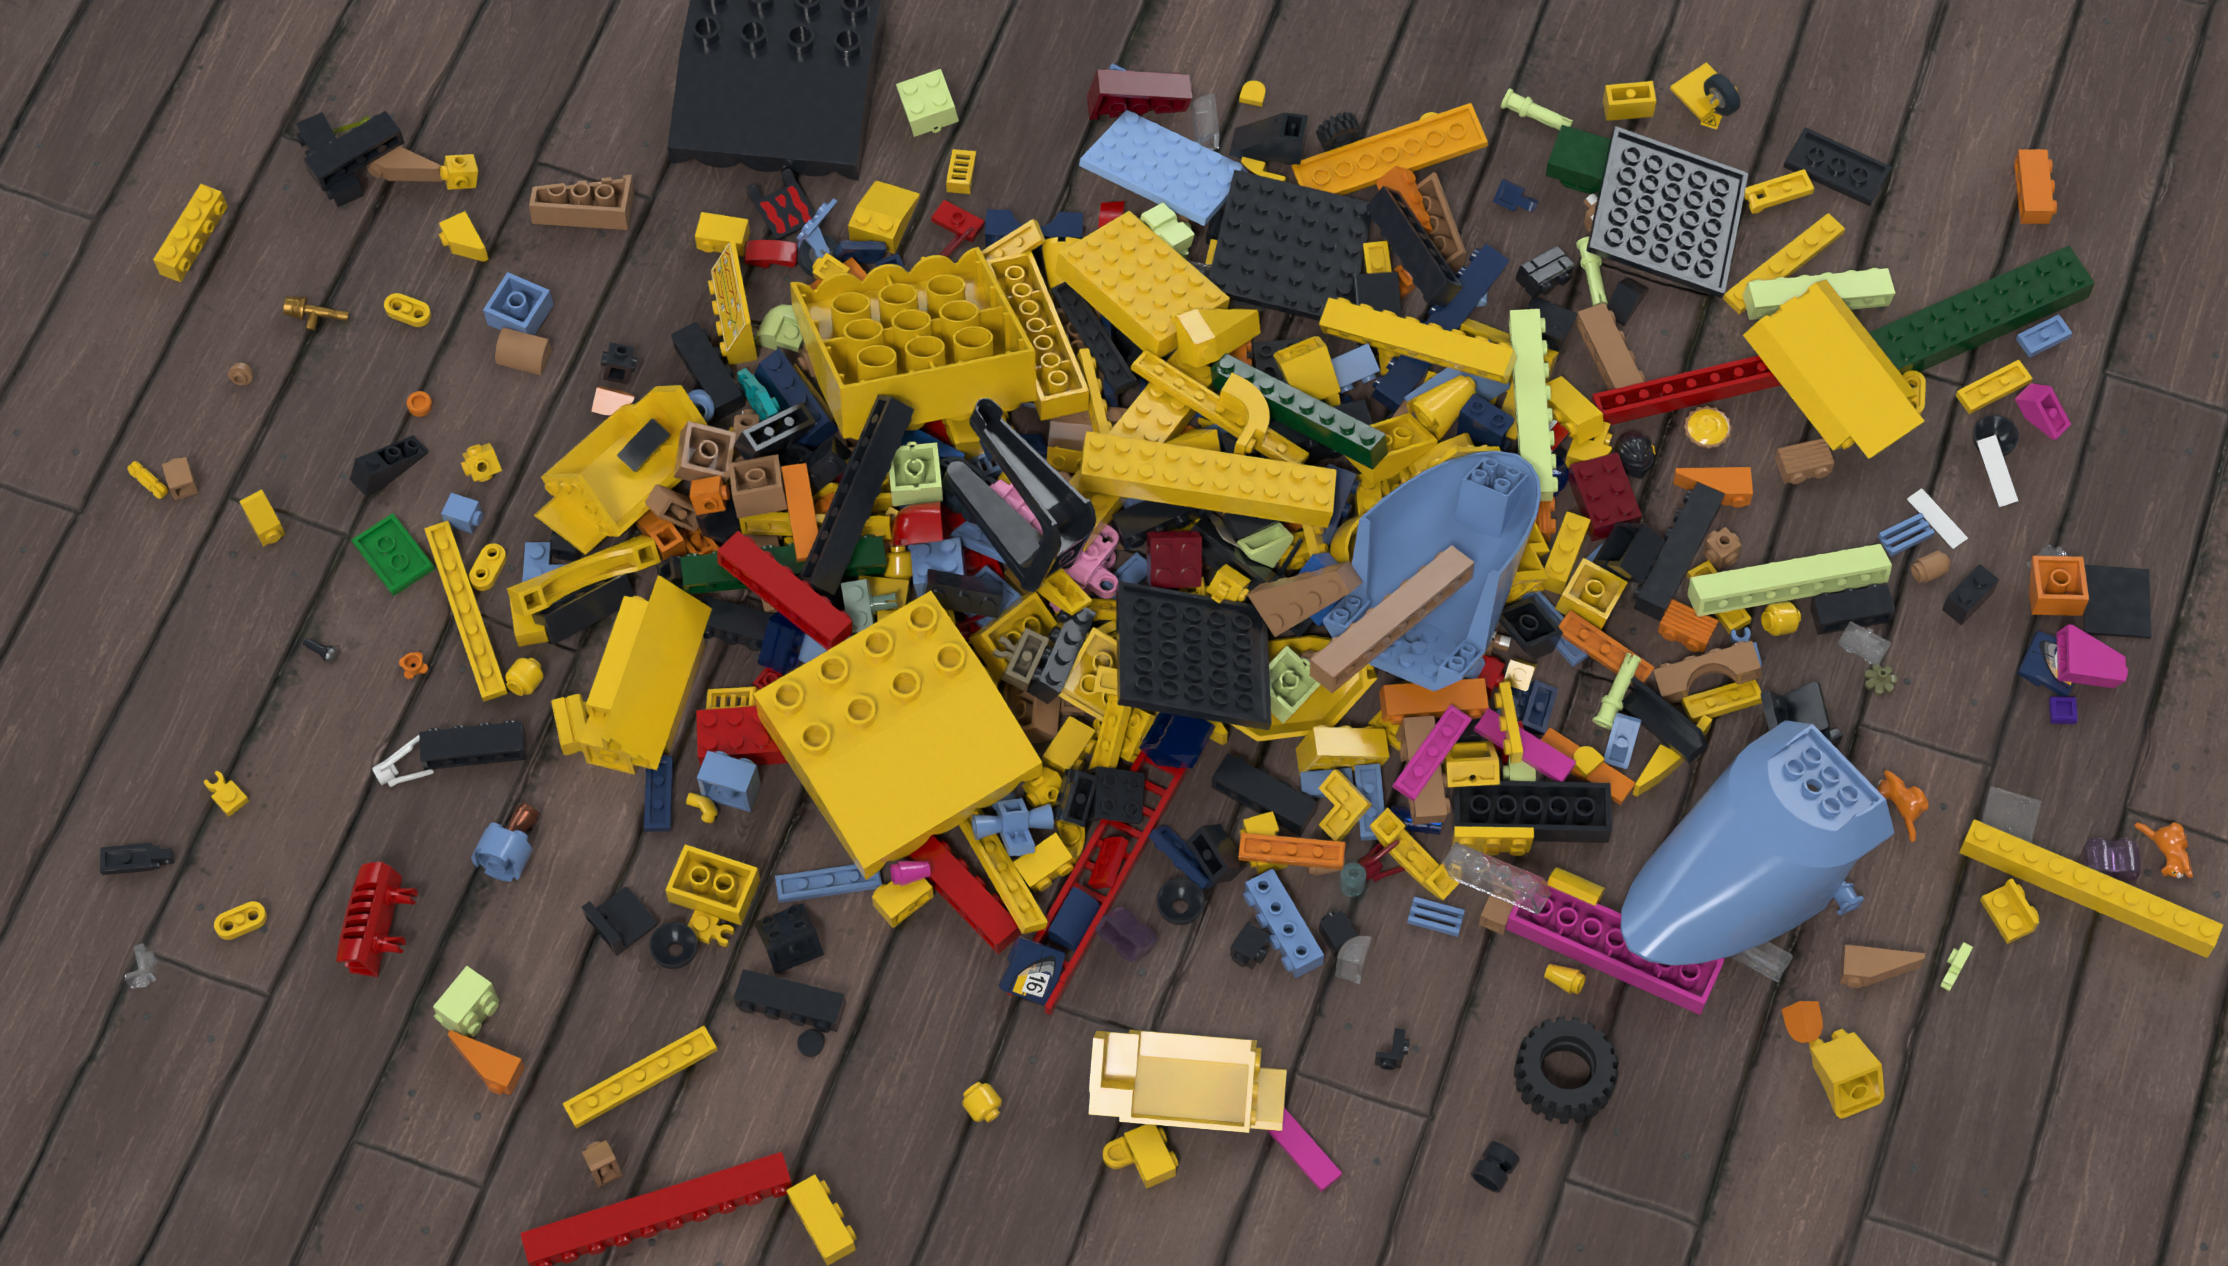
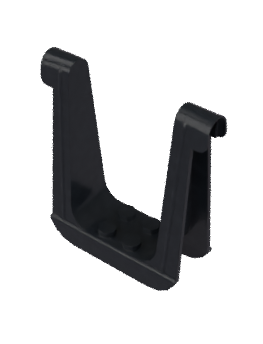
(1057, 505)

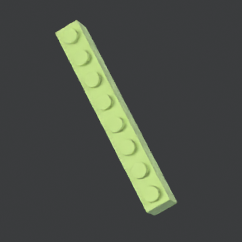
(1532, 397)
(1789, 580)

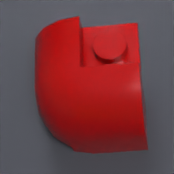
(918, 524)

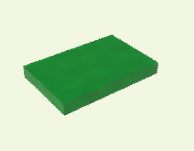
(393, 554)

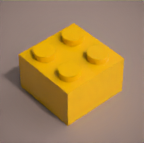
(1591, 593)

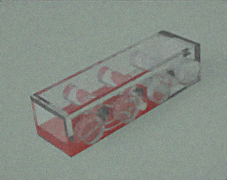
(1496, 878)

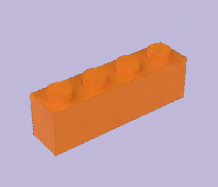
(1413, 700)

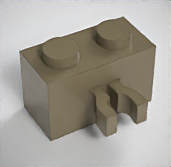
(1023, 658)

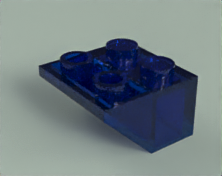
(1176, 740)

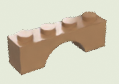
(1736, 662)

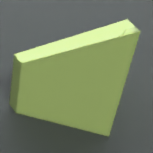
(1267, 545)

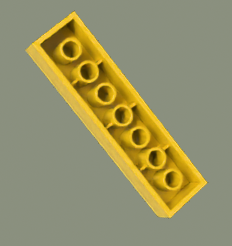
(1058, 375)

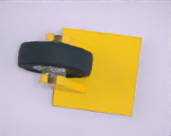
(1707, 92)

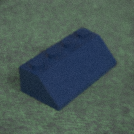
(789, 388)

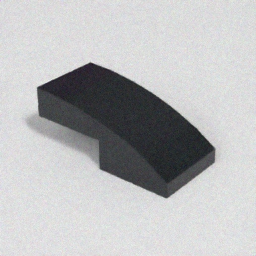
(644, 444)

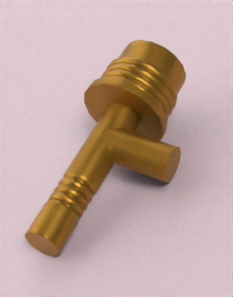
(297, 308)

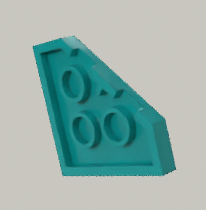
(757, 395)

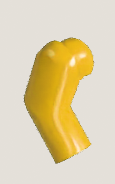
(706, 806)

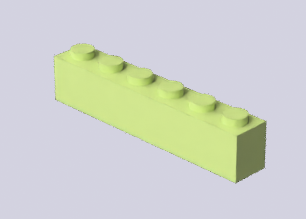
(1856, 289)

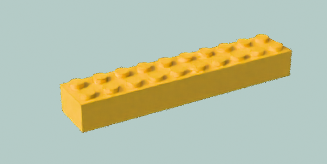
(1151, 417)
(1207, 479)

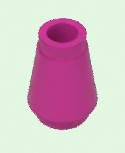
(909, 871)

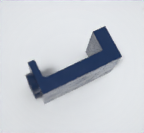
(1485, 423)

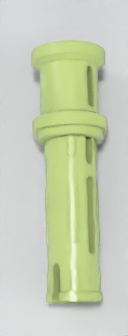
(1526, 107)
(1591, 264)
(1613, 702)

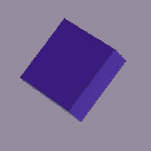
(2063, 710)

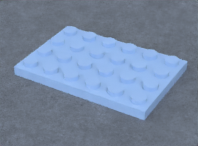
(1162, 167)

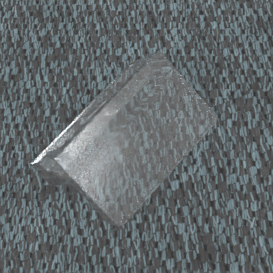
(1766, 959)

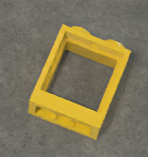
(1471, 759)

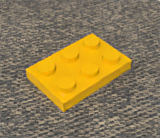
(1495, 839)

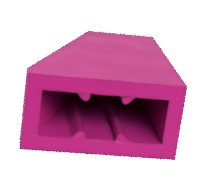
(2088, 660)

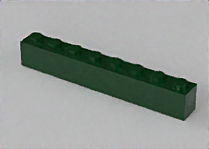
(1308, 414)
(705, 575)

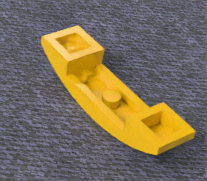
(1412, 856)

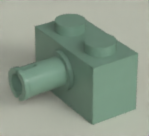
(862, 604)

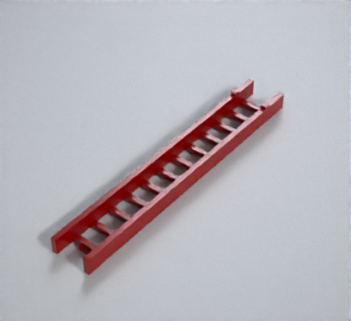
(1084, 863)

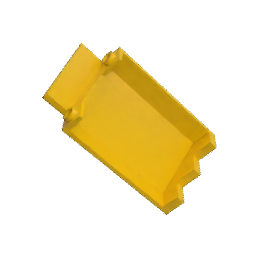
(1835, 371)

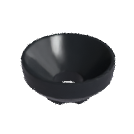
(2001, 427)
(1180, 890)
(671, 934)

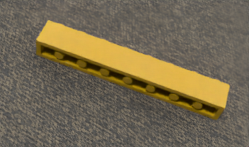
(1418, 340)

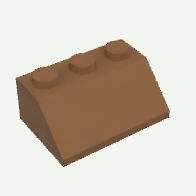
(1070, 430)
(1034, 716)

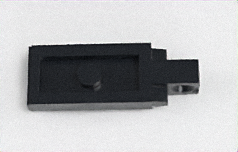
(134, 858)

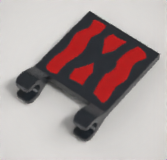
(785, 209)

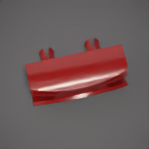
(370, 917)

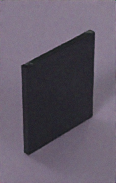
(2118, 602)

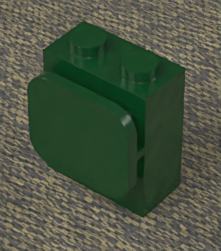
(1578, 159)

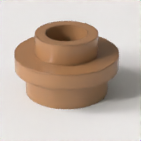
(240, 374)

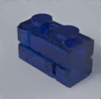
(780, 644)

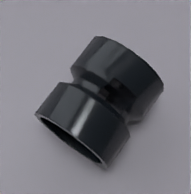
(1493, 1170)

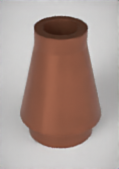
(523, 818)

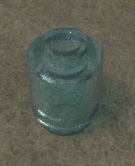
(1352, 879)

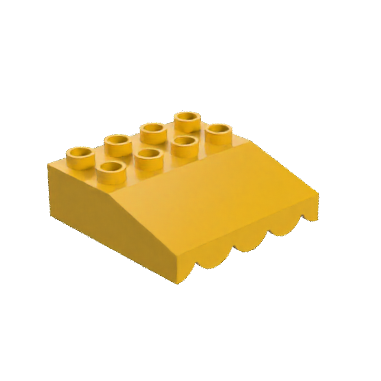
(916, 336)
(897, 734)

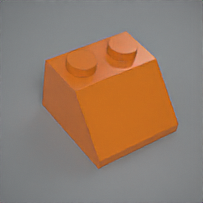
(2058, 585)

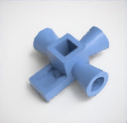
(1013, 824)

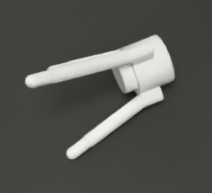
(386, 770)

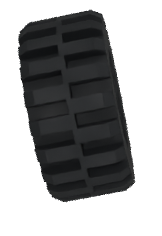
(1574, 1038)

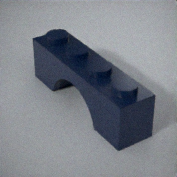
(1002, 222)

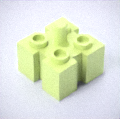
(1164, 223)

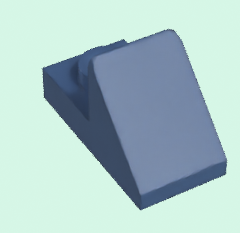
(1622, 740)

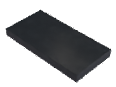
(1838, 166)

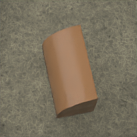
(522, 351)

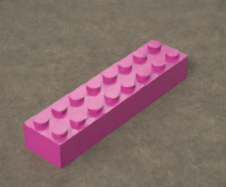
(1595, 939)

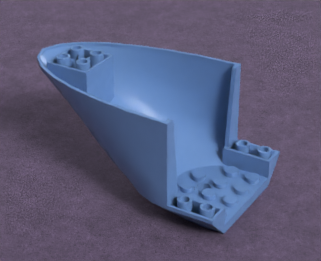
(1482, 509)
(1755, 851)

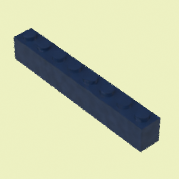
(1476, 280)

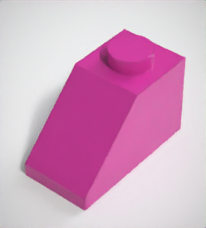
(2043, 409)

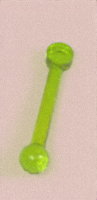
(352, 125)

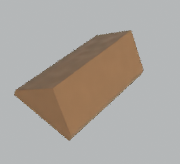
(1444, 232)

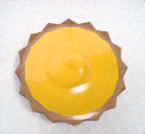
(1707, 427)

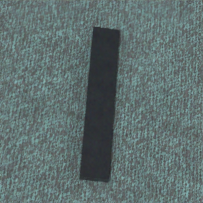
(1095, 338)

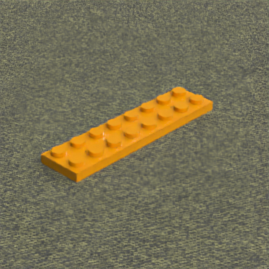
(1407, 146)

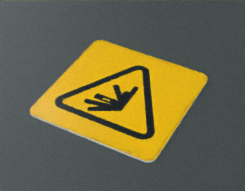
(1711, 120)

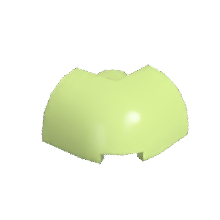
(780, 329)

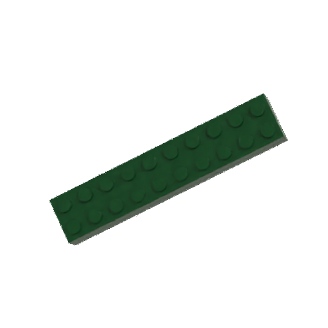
(1985, 312)

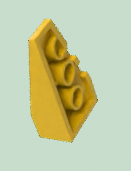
(1211, 333)

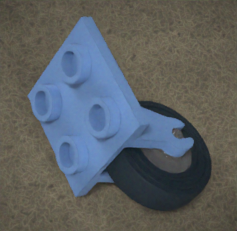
(812, 242)

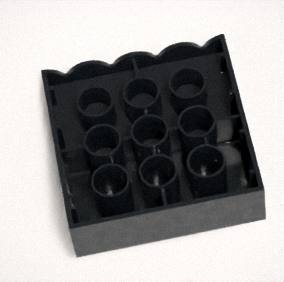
(777, 84)

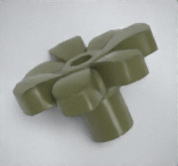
(1880, 679)

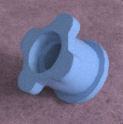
(1847, 898)

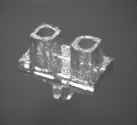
(1864, 643)

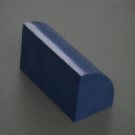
(1073, 919)

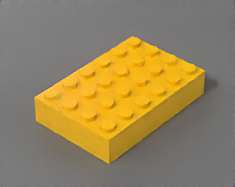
(1137, 281)

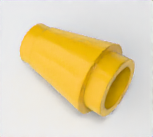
(1566, 978)

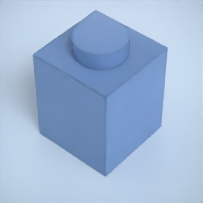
(462, 513)

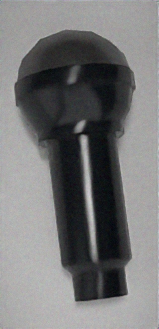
(327, 653)

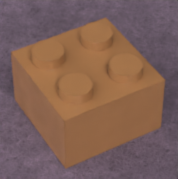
(704, 452)
(757, 486)

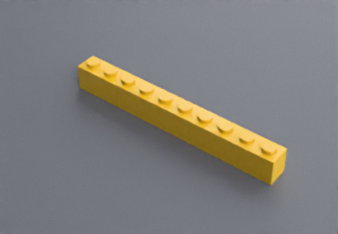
(2091, 888)

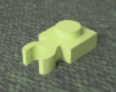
(1957, 959)

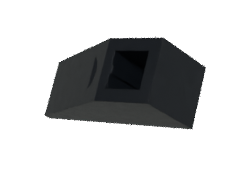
(386, 464)

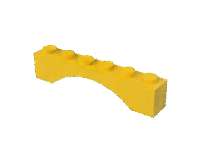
(614, 561)

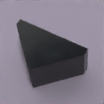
(1626, 299)

